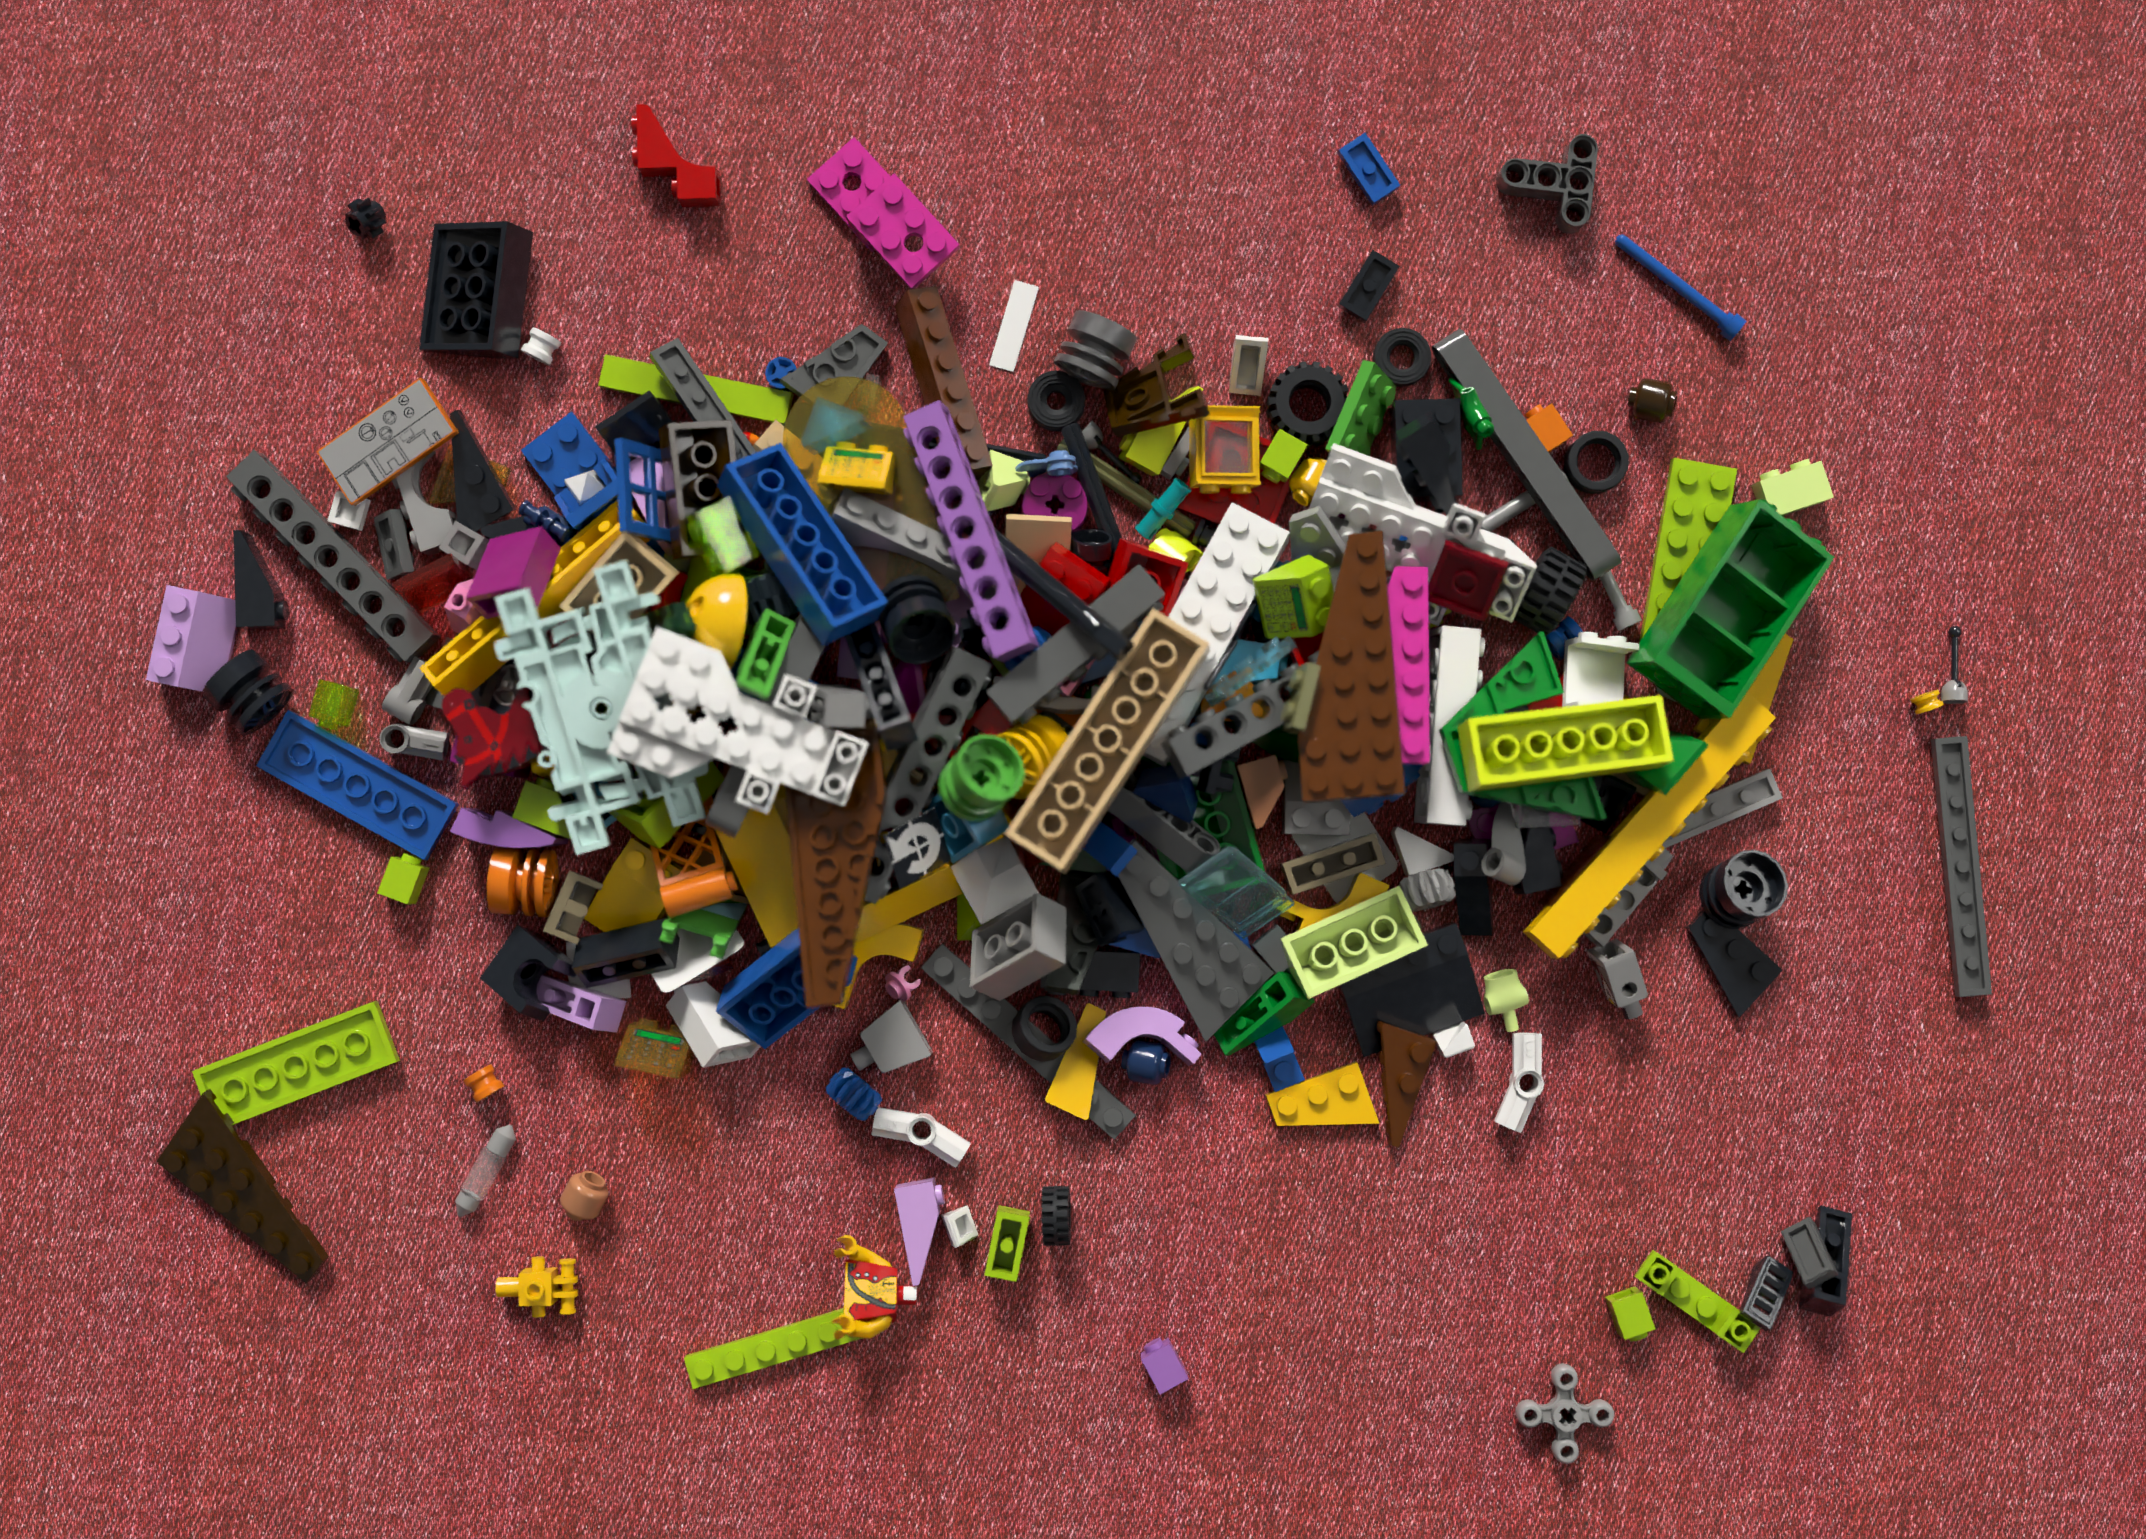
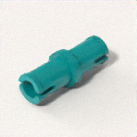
(1163, 509)

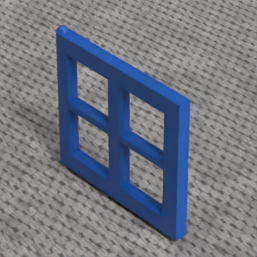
(650, 456)

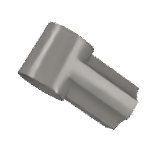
(407, 698)
(417, 741)

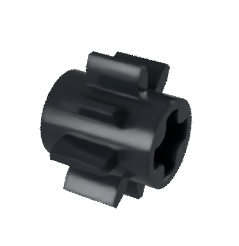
(365, 218)

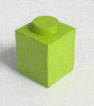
(1281, 457)
(403, 879)
(1630, 1314)

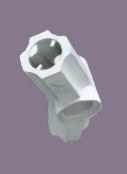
(1525, 1060)
(900, 1126)

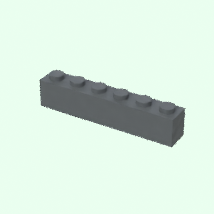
(1071, 649)

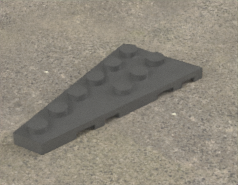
(1200, 952)

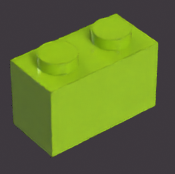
(1007, 1243)

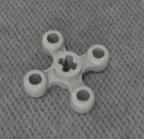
(1578, 1413)

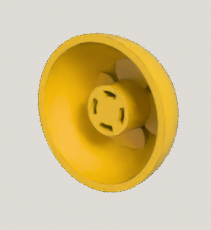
(720, 614)

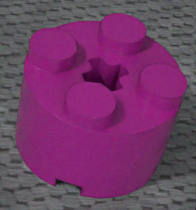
(1060, 488)

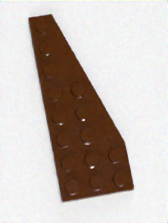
(832, 871)

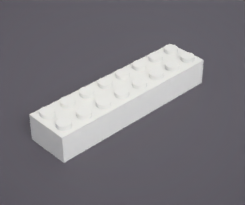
(1218, 601)

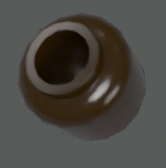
(1653, 400)

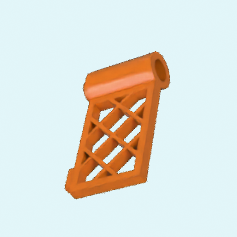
(701, 885)

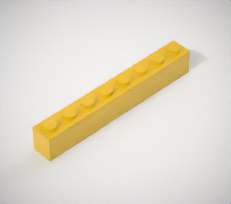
(472, 655)

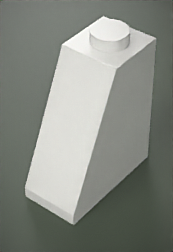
(706, 1031)

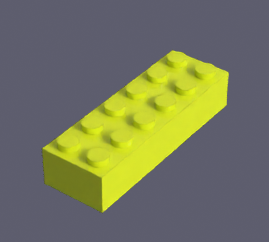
(1565, 743)

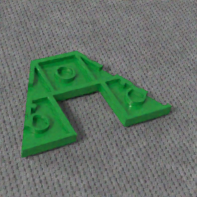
(1522, 681)

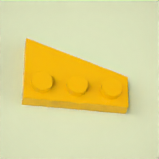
(1325, 1099)

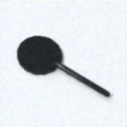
(1240, 630)

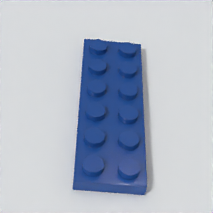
(357, 785)

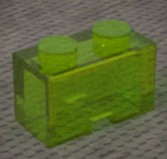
(720, 537)

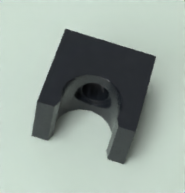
(519, 968)

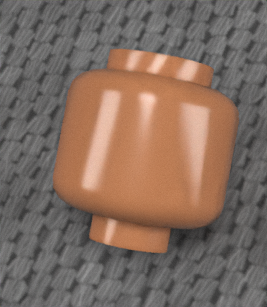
(584, 1196)

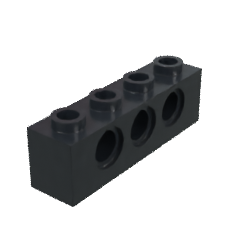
(881, 687)

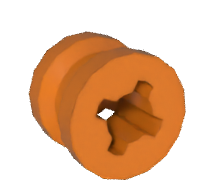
(483, 1083)

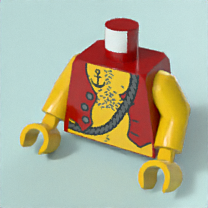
(869, 1292)

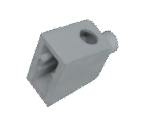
(892, 1041)

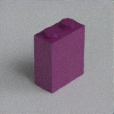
(513, 565)

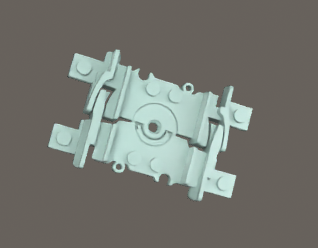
(567, 701)

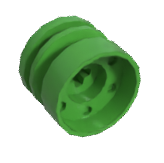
(981, 778)

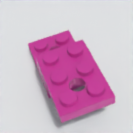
(883, 213)

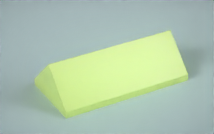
(1352, 942)

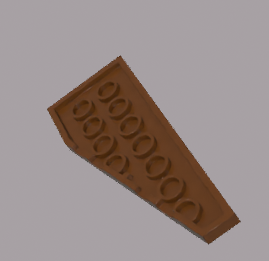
(1354, 720)

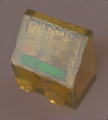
(655, 1049)

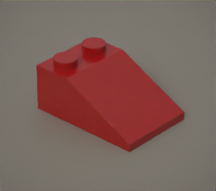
(1074, 574)

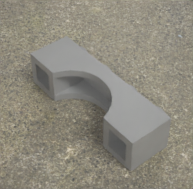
(428, 523)

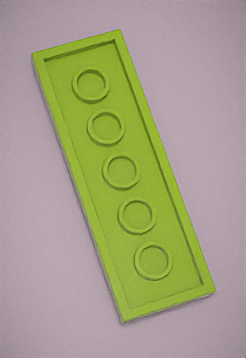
(1692, 507)
(300, 1063)

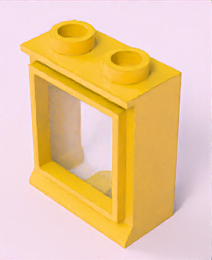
(1225, 450)

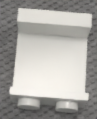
(1594, 669)

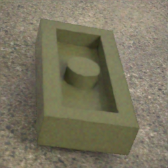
(1297, 710)

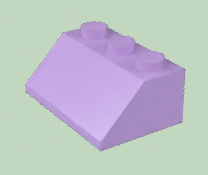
(192, 638)

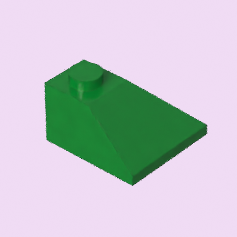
(1684, 751)

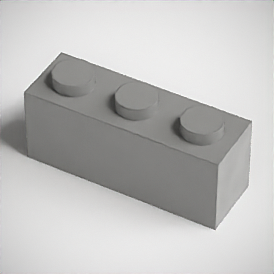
(838, 706)

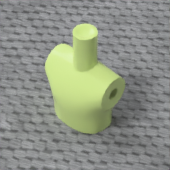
(1504, 996)

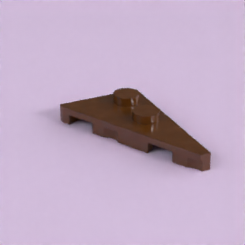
(1404, 1065)

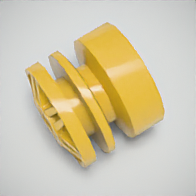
(1037, 746)

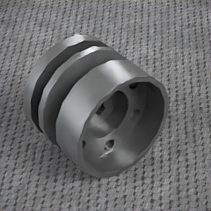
(1097, 345)

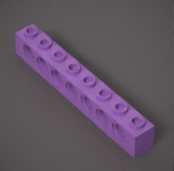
(1018, 635)

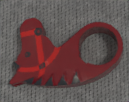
(490, 741)

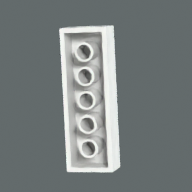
(1452, 683)

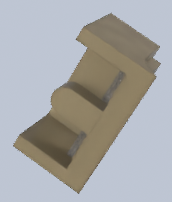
(571, 906)

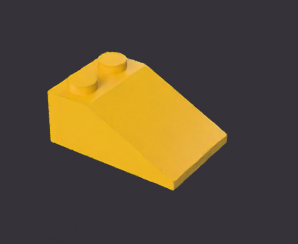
(630, 890)

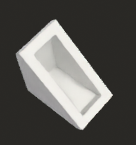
(1248, 365)
(1418, 854)

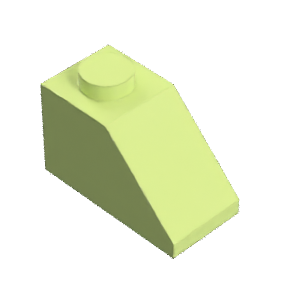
(1002, 483)

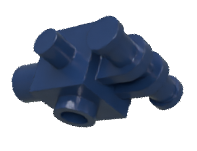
(552, 522)

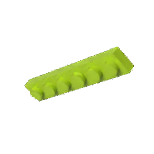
(764, 1349)

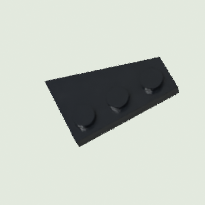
(1734, 960)

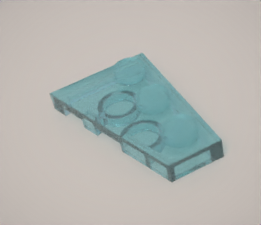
(1248, 669)

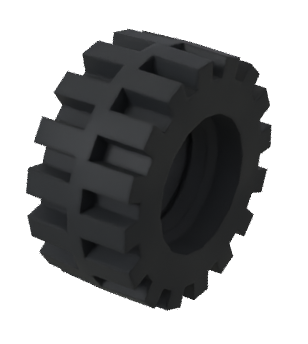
(1056, 1215)

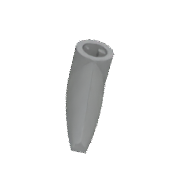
(1506, 857)

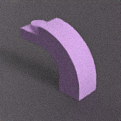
(1137, 1022)

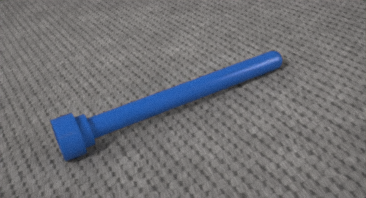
(1728, 323)

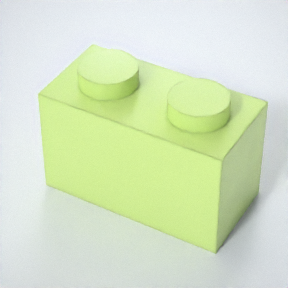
(1794, 489)

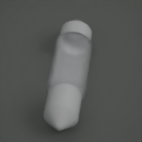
(485, 1170)

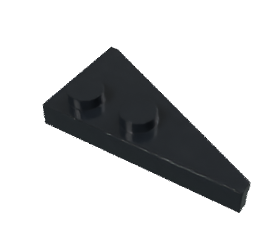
(478, 489)

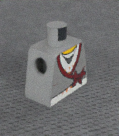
(1619, 976)

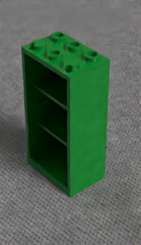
(1731, 609)

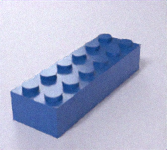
(802, 544)

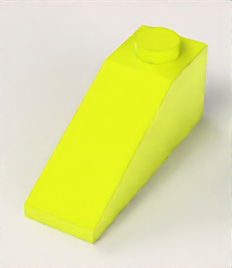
(1152, 447)

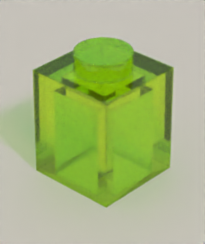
(333, 704)

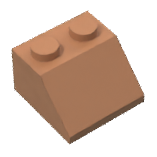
(1261, 786)

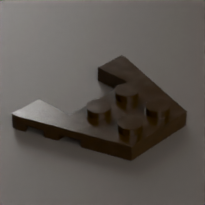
(1144, 397)

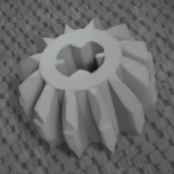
(1428, 889)

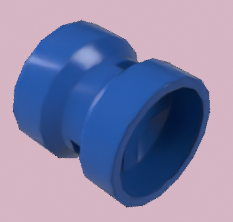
(1556, 639)

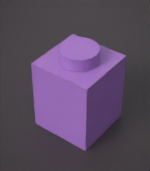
(1163, 1364)

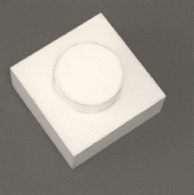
(347, 515)

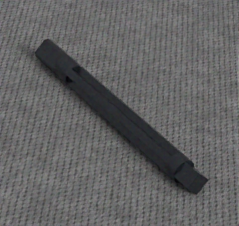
(1062, 598)

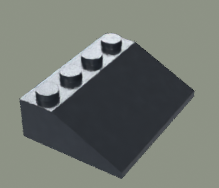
(476, 289)
(1416, 991)

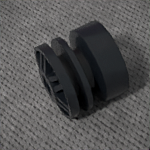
(916, 620)
(247, 692)
(1743, 889)

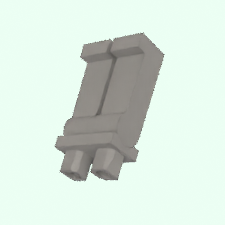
(1630, 898)

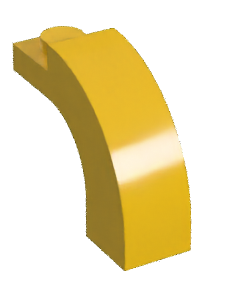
(1360, 890)
(897, 941)

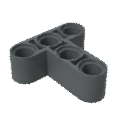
(1560, 176)

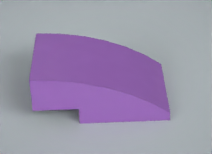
(502, 830)

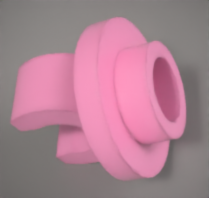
(898, 987)

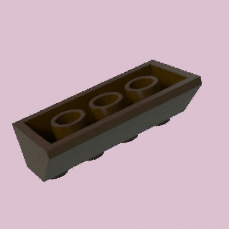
(692, 465)

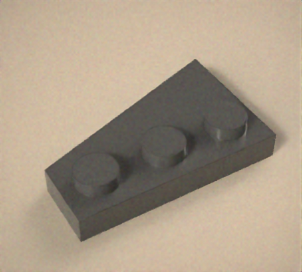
(846, 357)

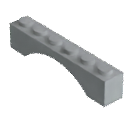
(876, 526)

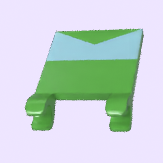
(713, 921)

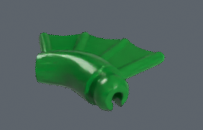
(1473, 413)

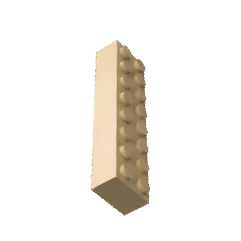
(1108, 741)

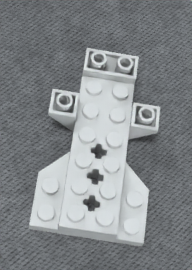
(1373, 494)
(770, 741)

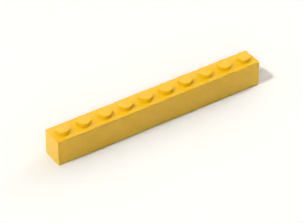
(1646, 829)

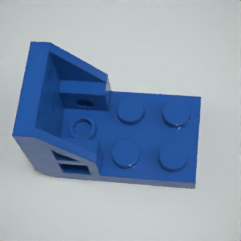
(567, 452)

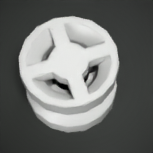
(541, 346)

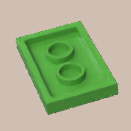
(1363, 409)

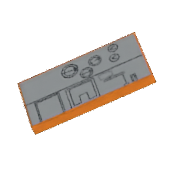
(387, 442)

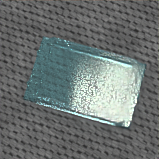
(1236, 891)

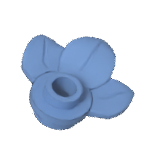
(1057, 464)

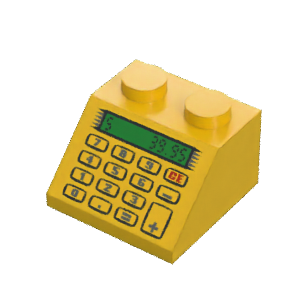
(858, 469)

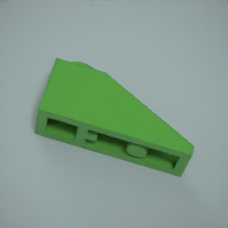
(764, 653)

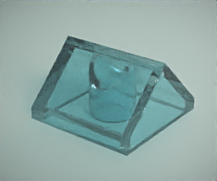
(832, 424)

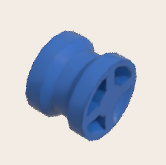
(777, 369)

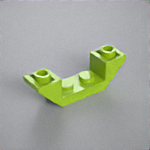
(1697, 1300)

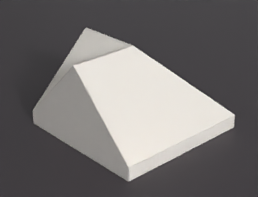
(993, 879)

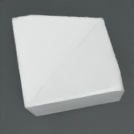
(1453, 1039)

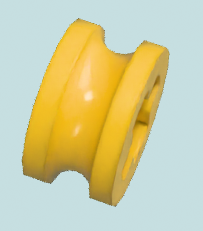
(1926, 701)

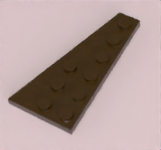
(237, 1184)

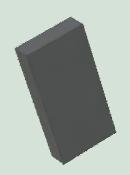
(1809, 1253)

